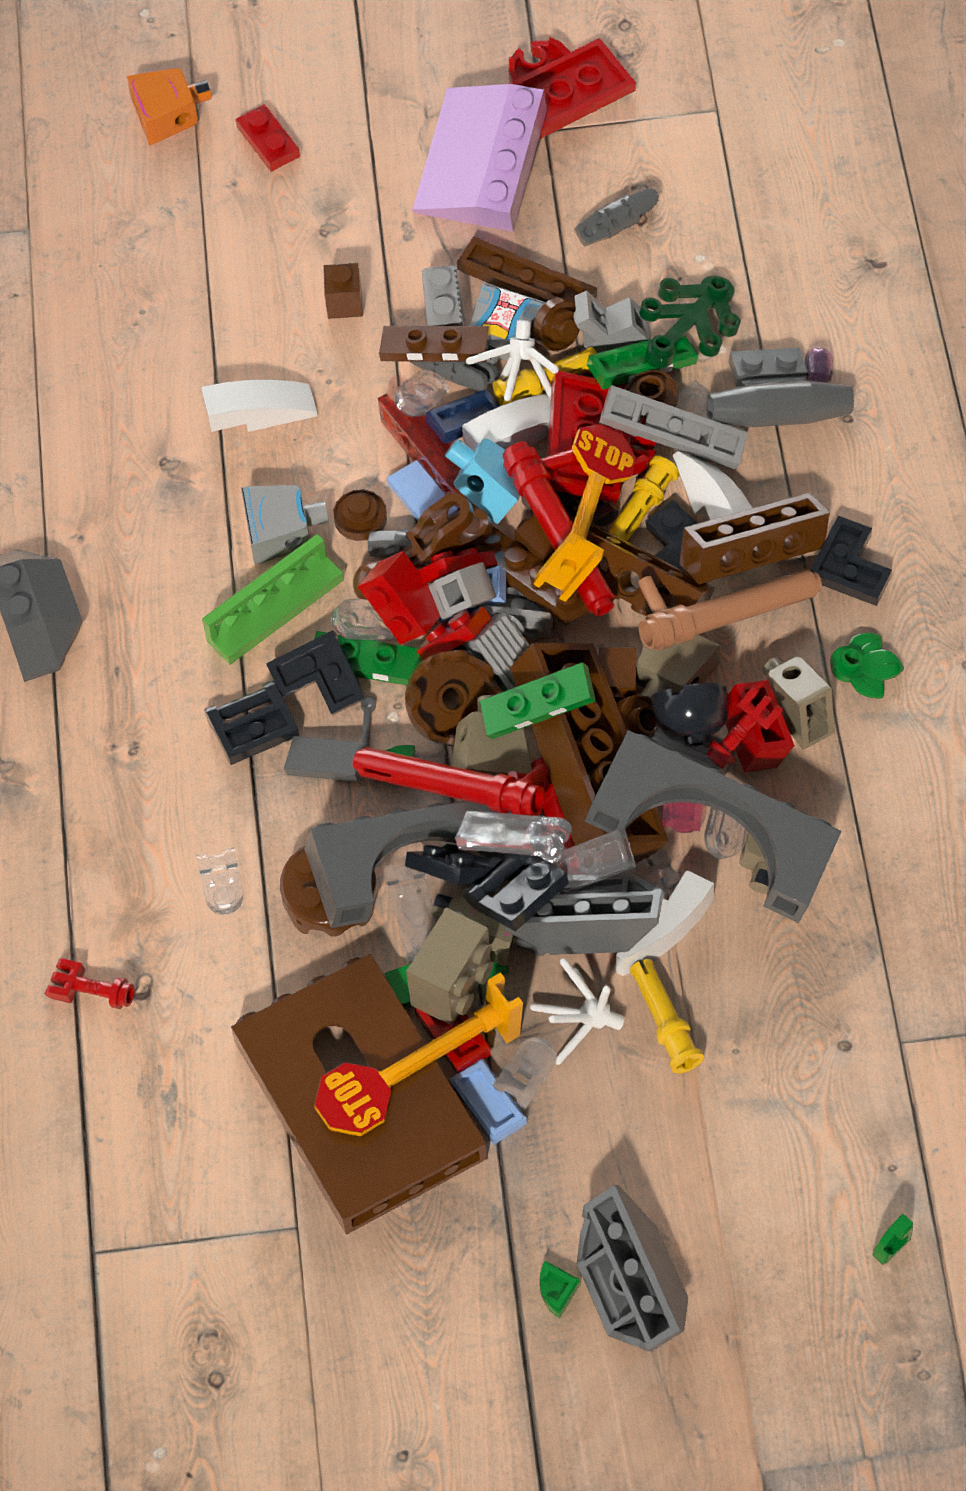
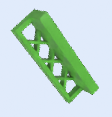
(272, 601)

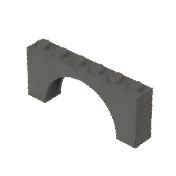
(790, 841)
(348, 853)

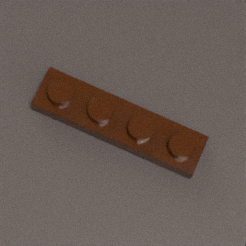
(518, 273)
(521, 572)

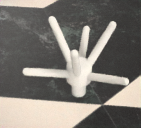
(520, 348)
(593, 1011)

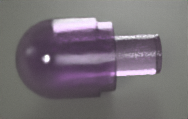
(819, 364)

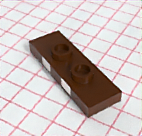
(433, 343)

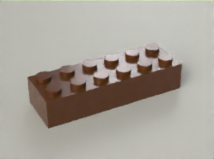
(583, 744)

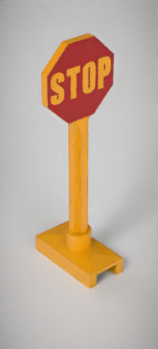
(606, 460)
(357, 1096)

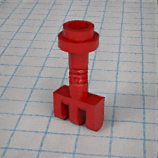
(721, 753)
(119, 992)

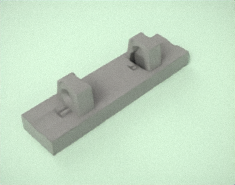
(673, 427)

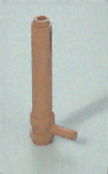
(683, 623)

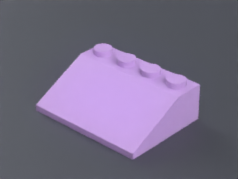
(482, 154)

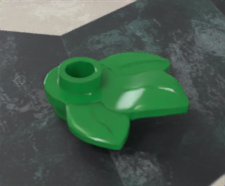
(868, 664)

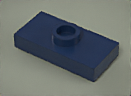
(448, 419)

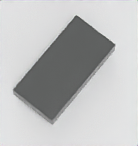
(322, 758)

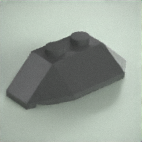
(37, 611)
(595, 918)
(630, 1272)

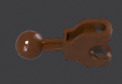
(438, 534)

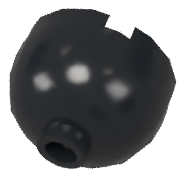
(692, 712)

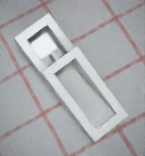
(257, 403)
(511, 423)
(708, 488)
(677, 918)

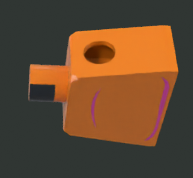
(166, 102)

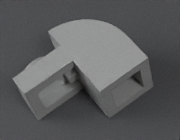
(609, 326)
(462, 590)

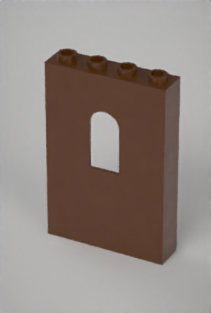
(425, 1126)

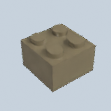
(450, 967)

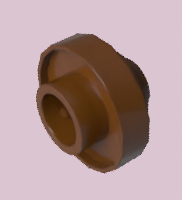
(555, 325)
(655, 386)
(359, 513)
(638, 715)

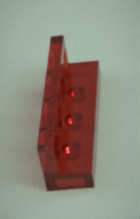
(420, 444)

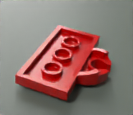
(571, 81)
(576, 404)

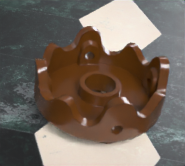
(430, 679)
(303, 899)

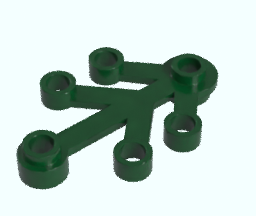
(712, 293)

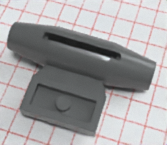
(776, 392)

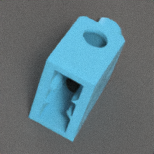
(484, 477)

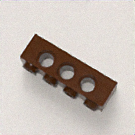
(754, 538)
(626, 557)

